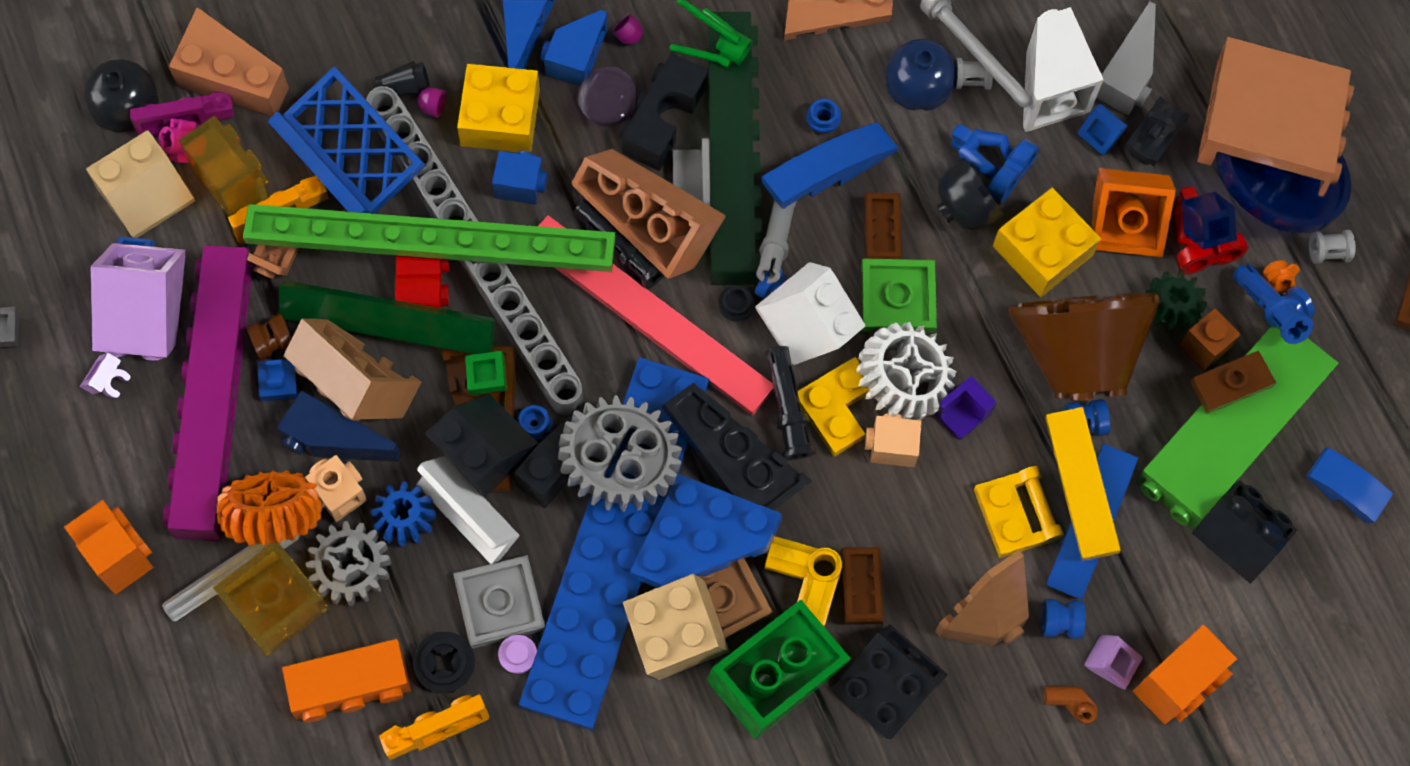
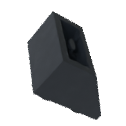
(1245, 531)

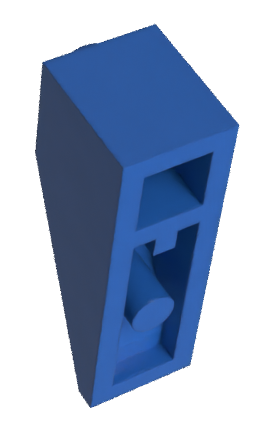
(523, 28)

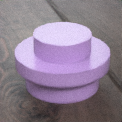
(517, 654)

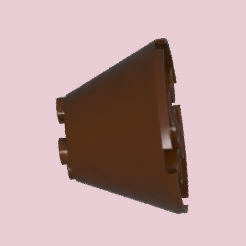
(1086, 342)

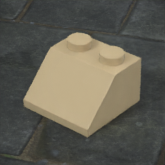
(140, 184)

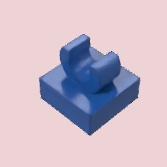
(1102, 129)
(277, 380)

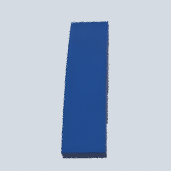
(829, 163)
(1069, 571)

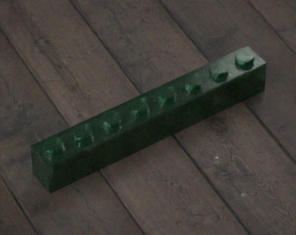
(733, 160)

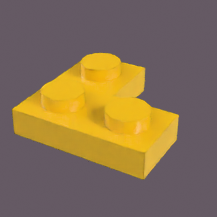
(827, 406)

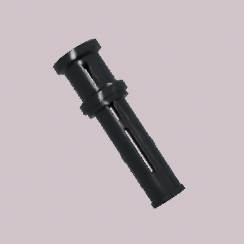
(628, 254)
(792, 419)

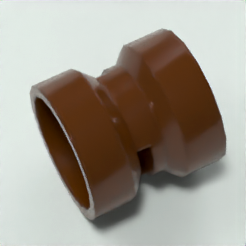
(262, 340)

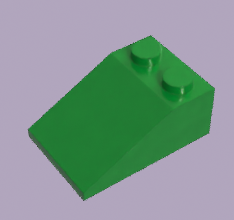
(777, 669)

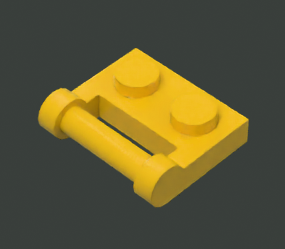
(1006, 515)

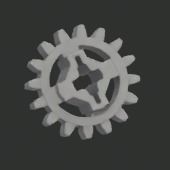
(352, 548)

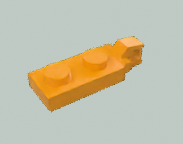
(303, 195)
(434, 726)

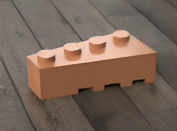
(649, 211)

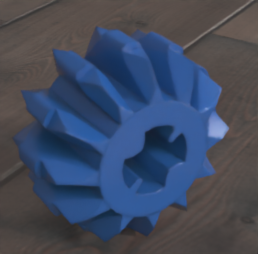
(415, 505)

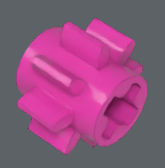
(169, 138)

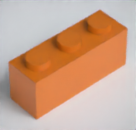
(346, 681)

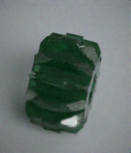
(1189, 302)

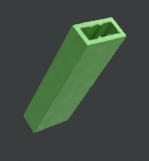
(1220, 446)

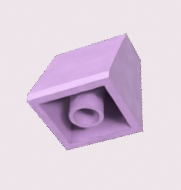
(136, 300)

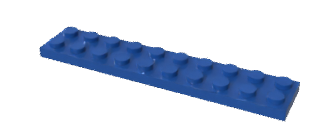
(589, 611)

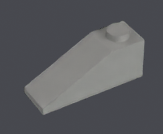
(1131, 67)

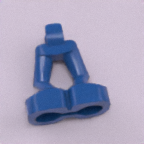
(1016, 161)

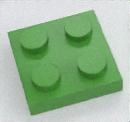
(898, 293)

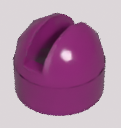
(628, 30)
(432, 101)

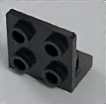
(889, 681)

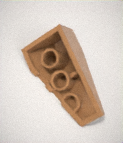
(993, 608)

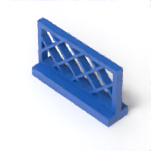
(320, 159)

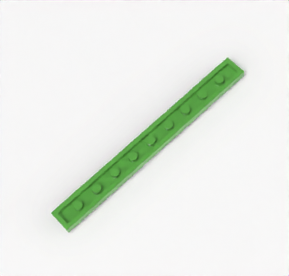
(429, 237)

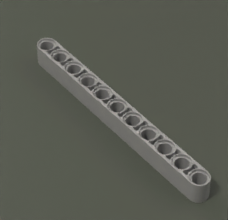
(494, 293)

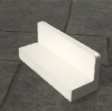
(466, 508)

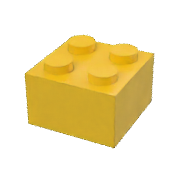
(498, 108)
(1046, 242)

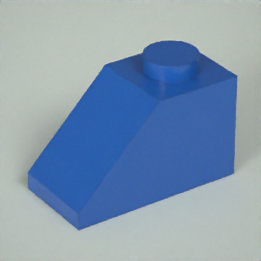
(575, 48)

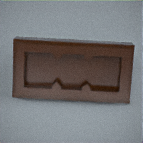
(882, 226)
(1233, 382)
(862, 585)

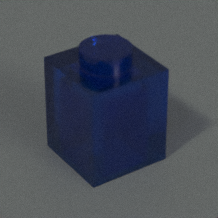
(1209, 220)

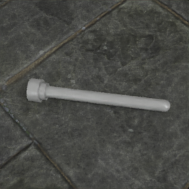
(942, 11)

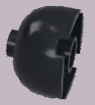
(115, 90)
(966, 198)

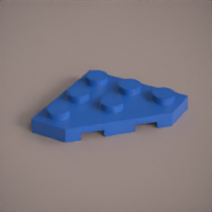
(702, 533)

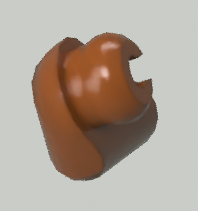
(1075, 701)

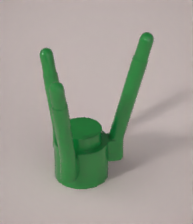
(731, 44)

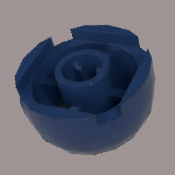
(920, 75)

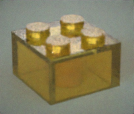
(224, 166)
(271, 598)

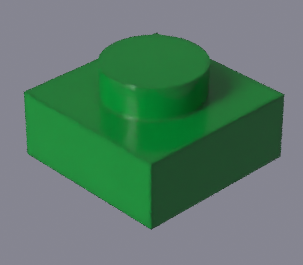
(486, 373)

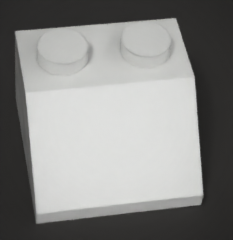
(810, 313)

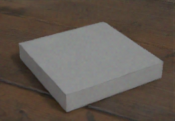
(499, 601)

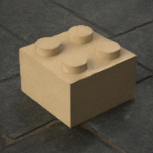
(675, 627)

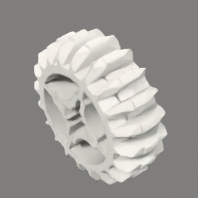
(896, 381)

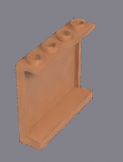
(1277, 111)

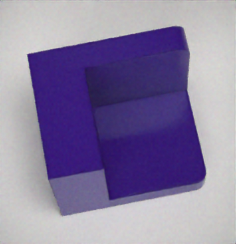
(965, 408)

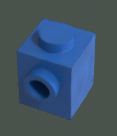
(519, 177)

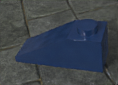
(326, 433)

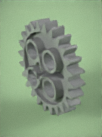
(587, 438)

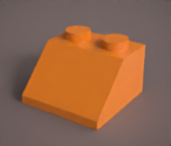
(1132, 211)

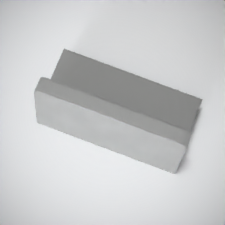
(692, 171)

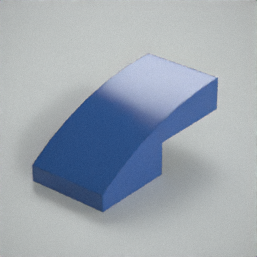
(1350, 483)

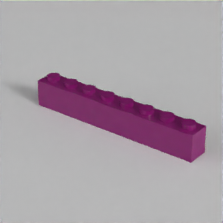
(210, 392)

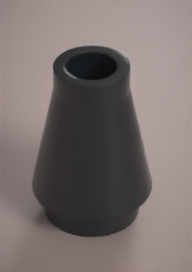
(406, 79)

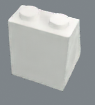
(1059, 71)

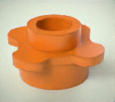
(1281, 275)

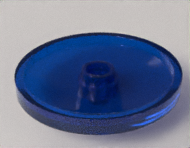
(1284, 197)

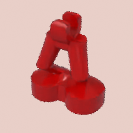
(1193, 257)

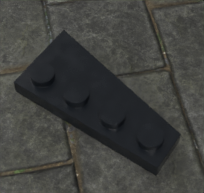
(733, 452)

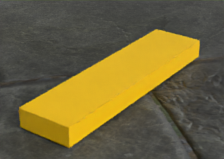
(1082, 484)

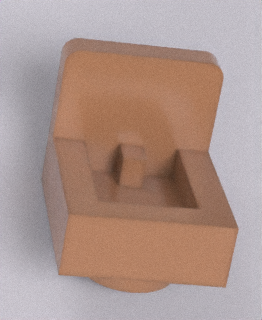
(273, 260)

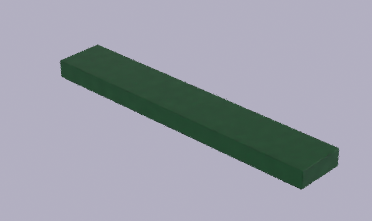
(388, 318)

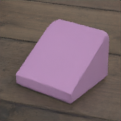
(1113, 660)

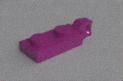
(196, 109)

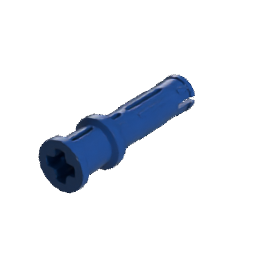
(1278, 309)

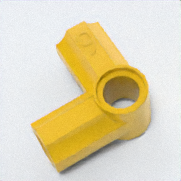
(798, 562)

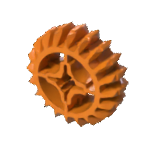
(268, 508)

